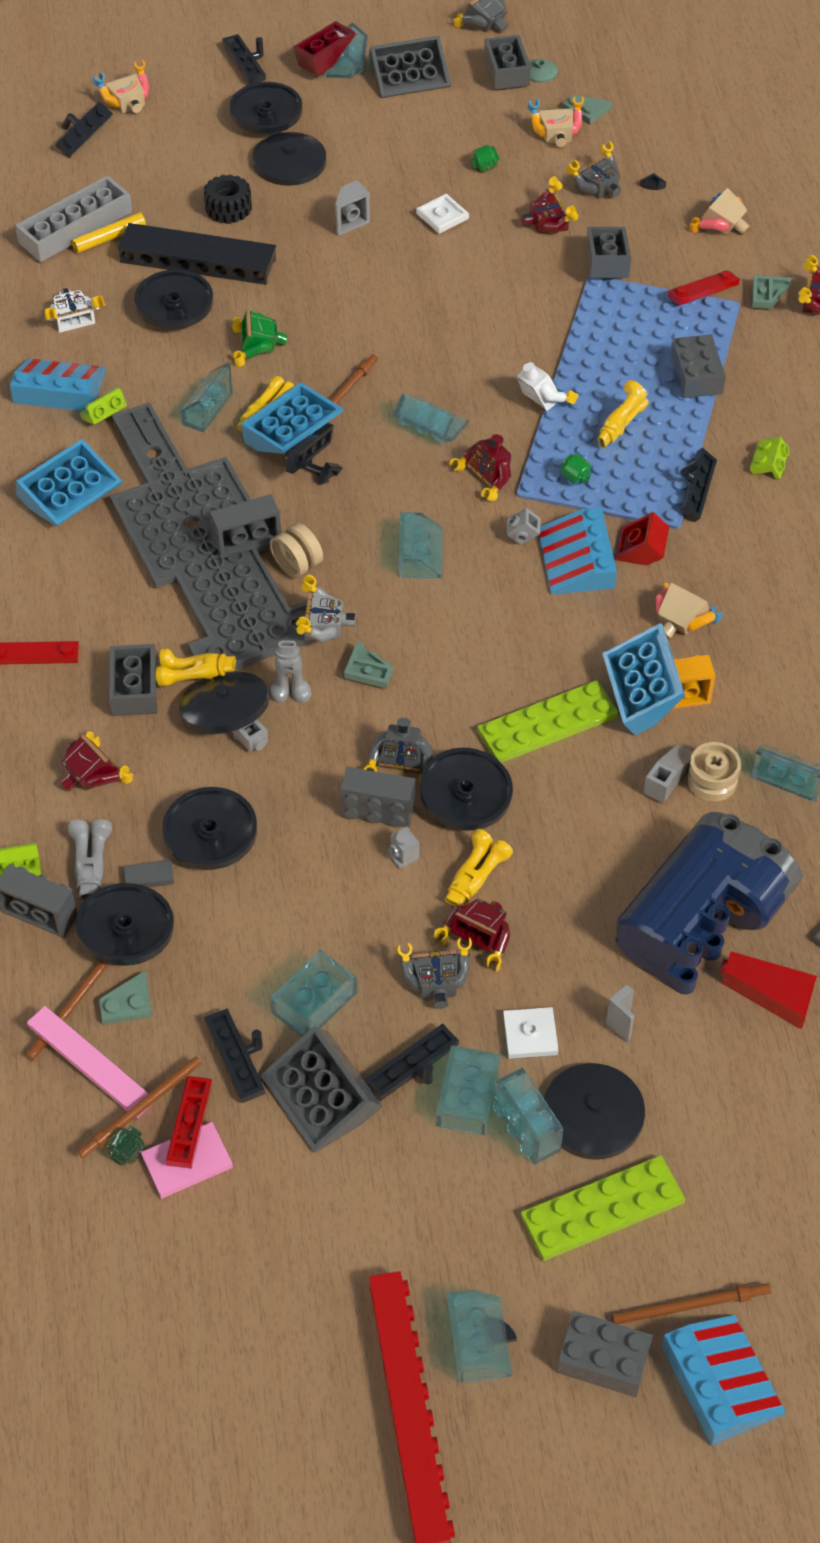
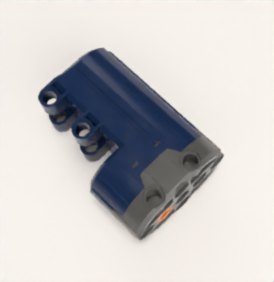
(713, 875)

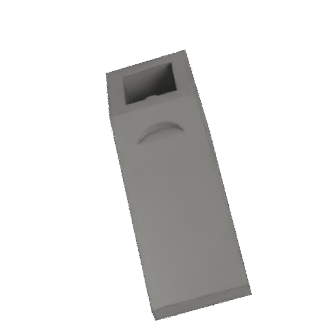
(667, 773)

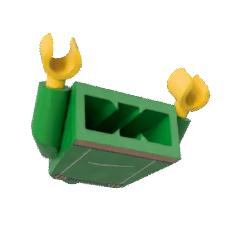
(258, 336)

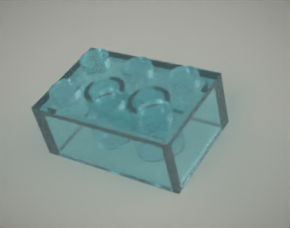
(313, 994)
(468, 1090)
(527, 1116)

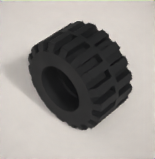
(227, 198)

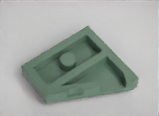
(591, 109)
(768, 290)
(368, 667)
(127, 1001)

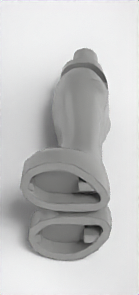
(287, 662)
(89, 869)

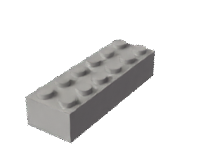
(72, 217)

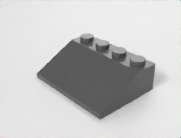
(409, 66)
(320, 1089)

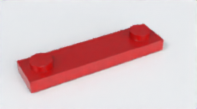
(703, 287)
(39, 652)
(189, 1122)

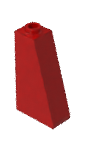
(770, 985)

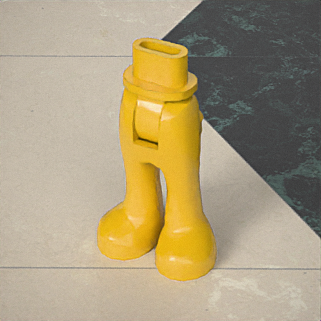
(276, 388)
(624, 414)
(194, 667)
(469, 881)

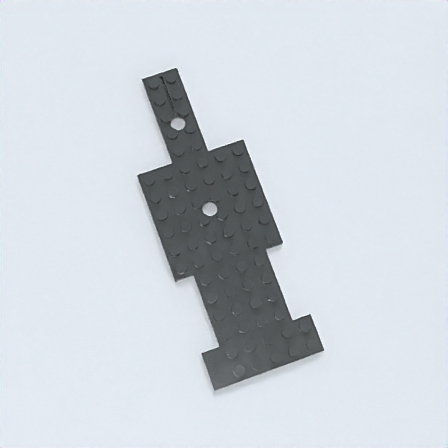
(228, 595)

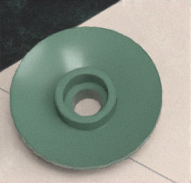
(542, 70)

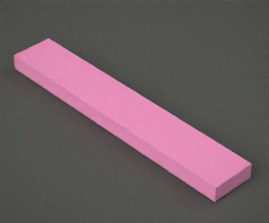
(87, 1059)

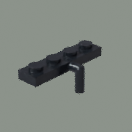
(244, 58)
(82, 129)
(305, 451)
(699, 478)
(236, 1054)
(412, 1062)

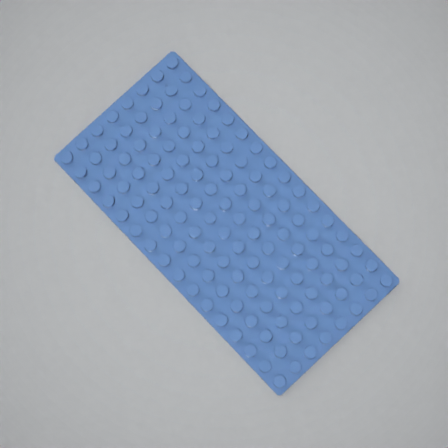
(617, 337)

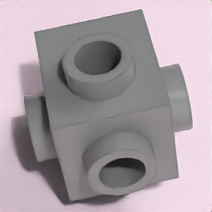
(523, 526)

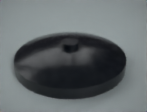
(266, 107)
(289, 158)
(173, 299)
(224, 703)
(466, 788)
(210, 828)
(124, 924)
(597, 1109)

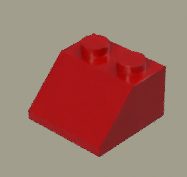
(643, 540)

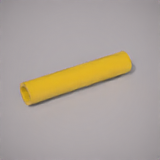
(105, 233)

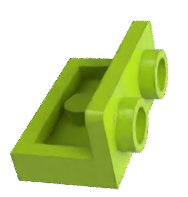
(104, 407)
(770, 457)
(21, 856)

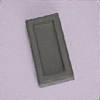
(150, 874)

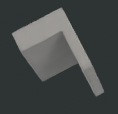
(619, 1013)

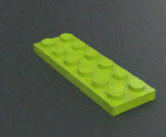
(547, 721)
(602, 1208)

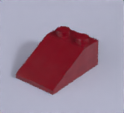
(323, 48)

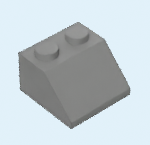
(352, 207)

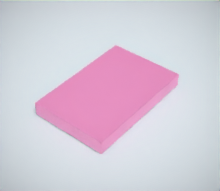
(209, 1161)

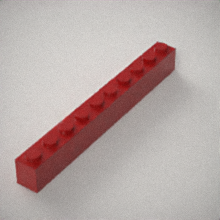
(409, 1411)

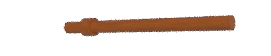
(361, 371)
(69, 1006)
(101, 1137)
(741, 1293)

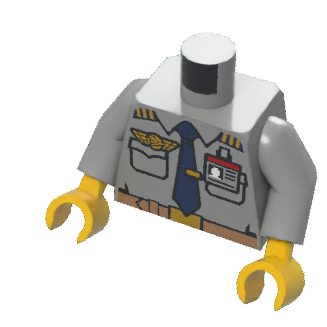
(323, 614)

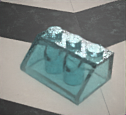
(352, 59)
(208, 399)
(429, 418)
(419, 547)
(787, 772)
(478, 1336)

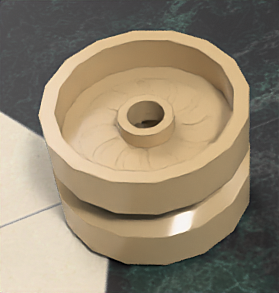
(296, 550)
(714, 771)

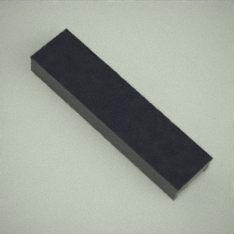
(197, 250)

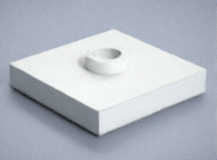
(442, 213)
(530, 1033)

